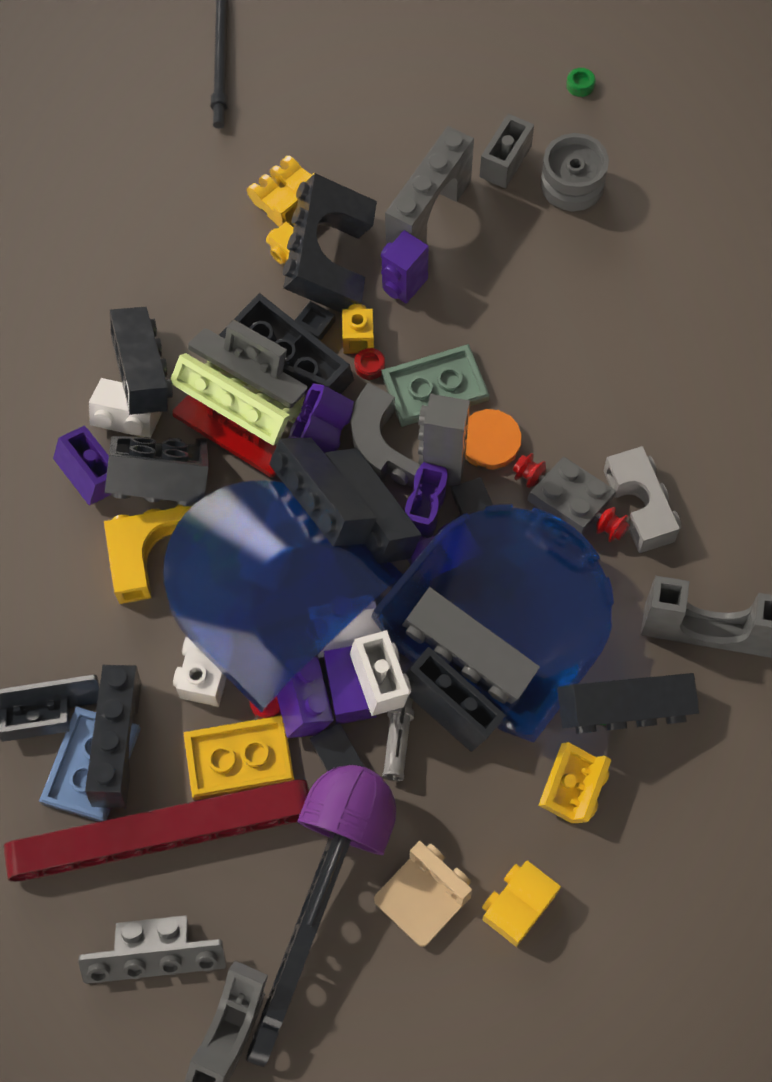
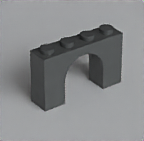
(444, 172)
(672, 618)

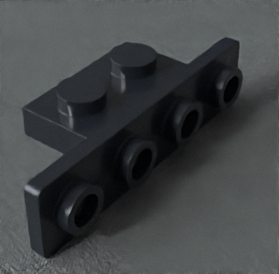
(44, 706)

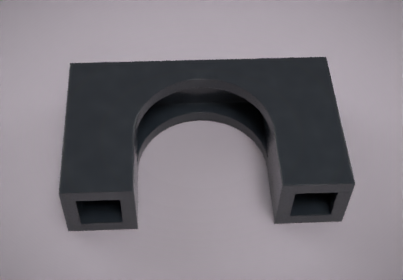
(308, 269)

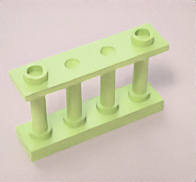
(234, 398)

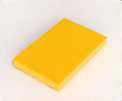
(237, 757)

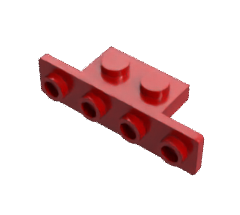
(226, 433)

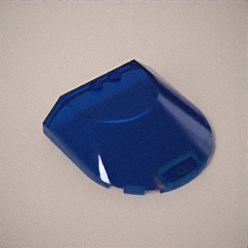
(526, 583)
(264, 585)

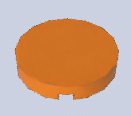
(492, 439)

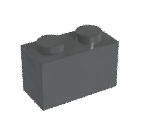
(506, 150)

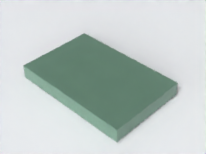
(444, 374)

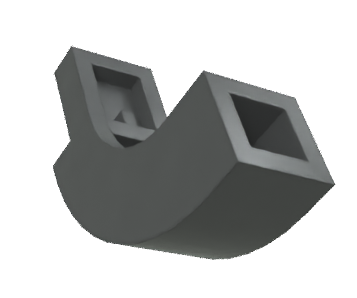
(369, 417)
(230, 1026)

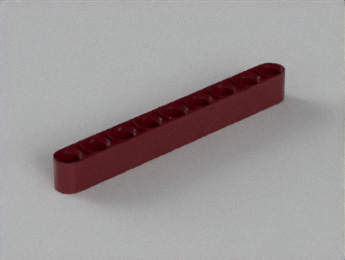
(154, 831)

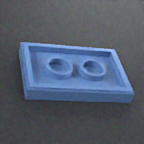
(69, 772)

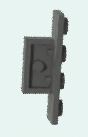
(250, 360)
(150, 950)

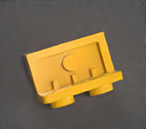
(575, 784)

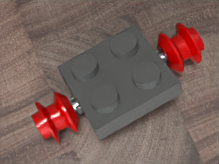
(571, 495)

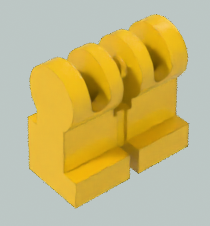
(278, 193)

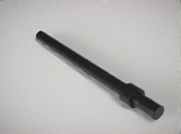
(219, 99)

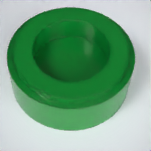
(580, 82)

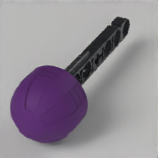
(352, 810)

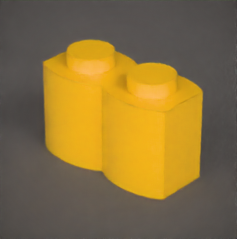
(520, 903)

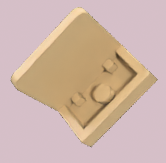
(424, 894)

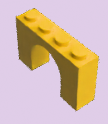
(129, 545)

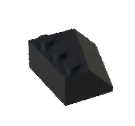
(157, 469)

